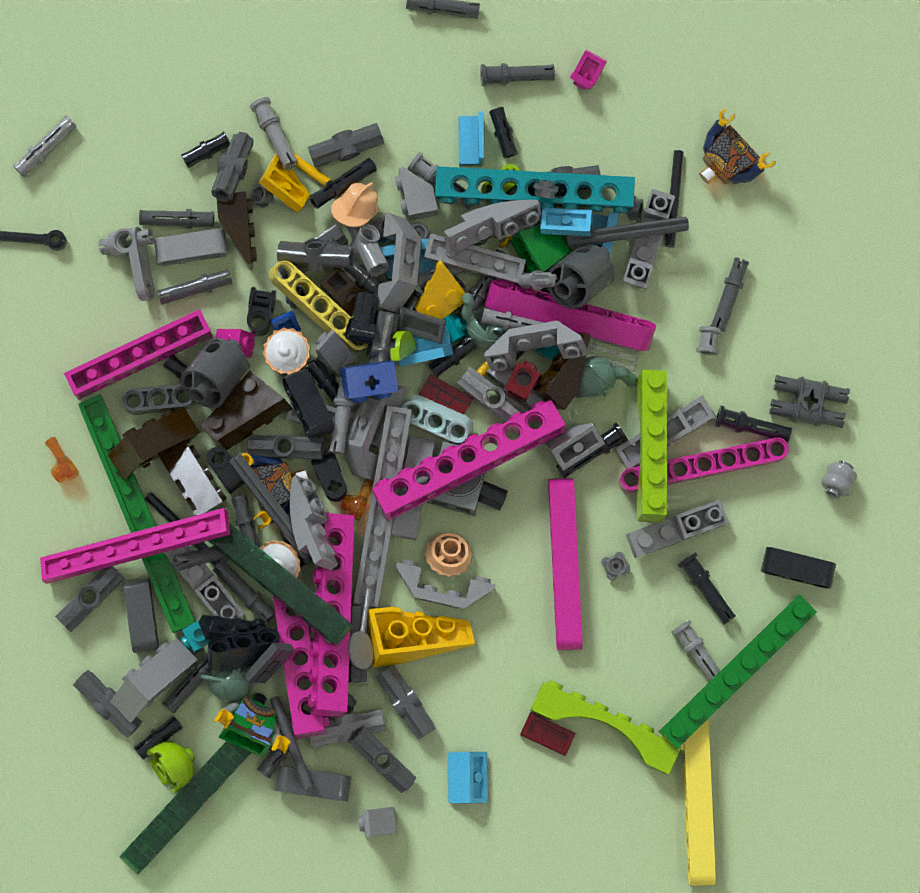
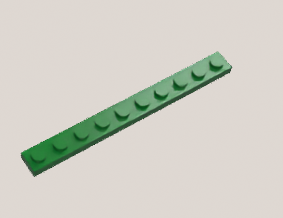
(136, 514)

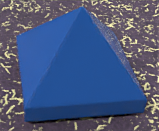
(287, 321)

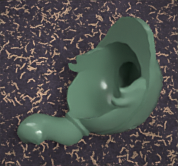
(480, 333)
(601, 375)
(229, 686)

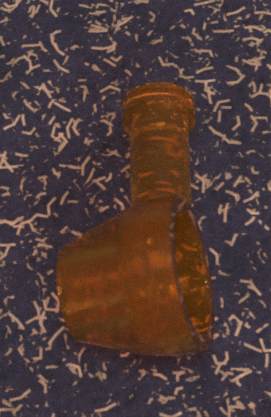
(64, 468)
(357, 504)

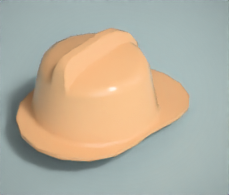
(356, 205)

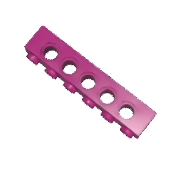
(138, 354)
(303, 724)

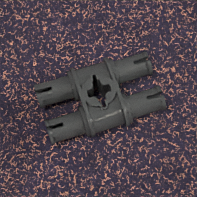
(819, 393)

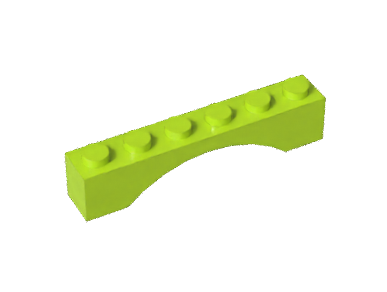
(653, 446)
(557, 704)

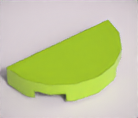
(404, 345)

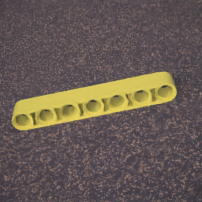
(699, 808)

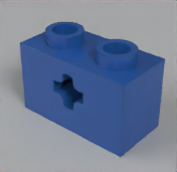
(355, 376)

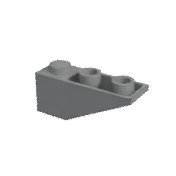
(334, 353)

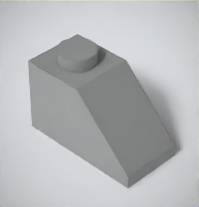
(574, 444)

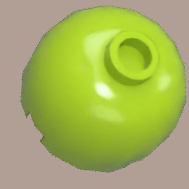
(172, 764)

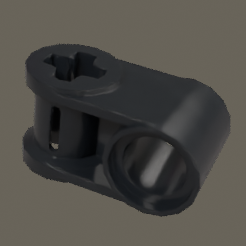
(260, 306)
(225, 472)
(329, 473)

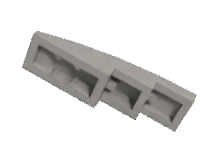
(678, 425)
(407, 524)

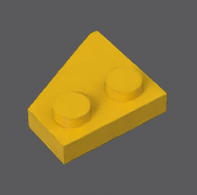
(284, 184)
(441, 294)

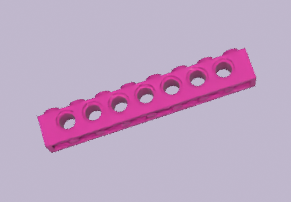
(417, 494)
(323, 703)

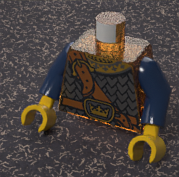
(730, 155)
(276, 478)

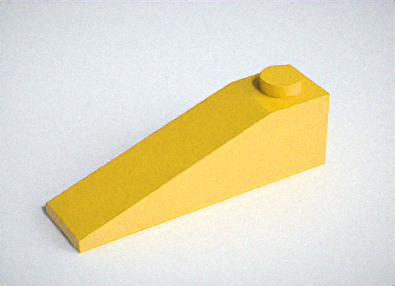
(410, 636)

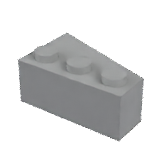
(153, 678)

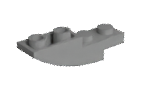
(495, 219)
(306, 519)
(677, 529)
(208, 587)

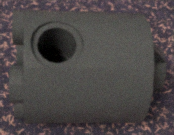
(581, 275)
(215, 372)

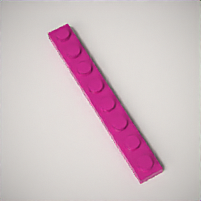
(135, 546)

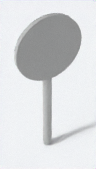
(360, 644)

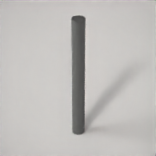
(293, 747)

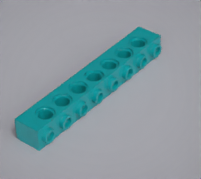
(448, 176)

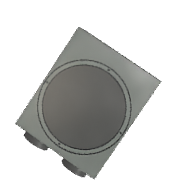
(463, 497)

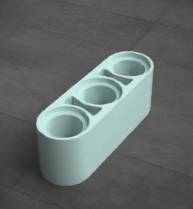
(449, 419)

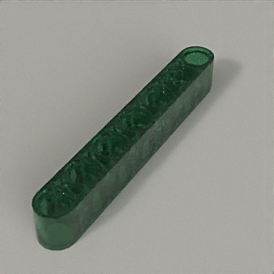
(283, 585)
(183, 806)

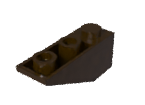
(235, 221)
(341, 289)
(562, 378)

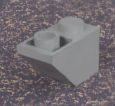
(418, 195)
(378, 821)

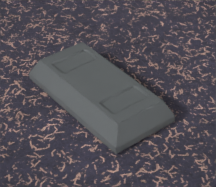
(421, 325)

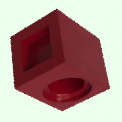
(518, 391)

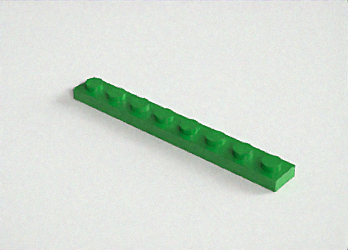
(737, 672)

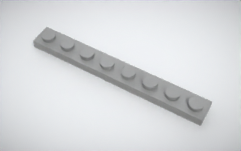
(377, 528)

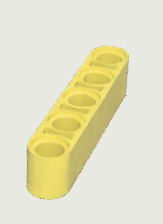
(306, 302)

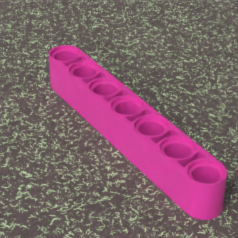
(589, 319)
(714, 457)
(565, 564)

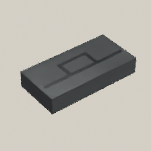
(269, 663)

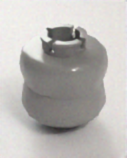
(839, 479)

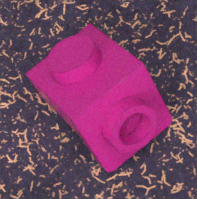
(588, 70)
(245, 339)

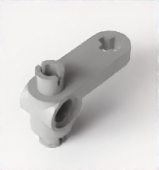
(138, 256)

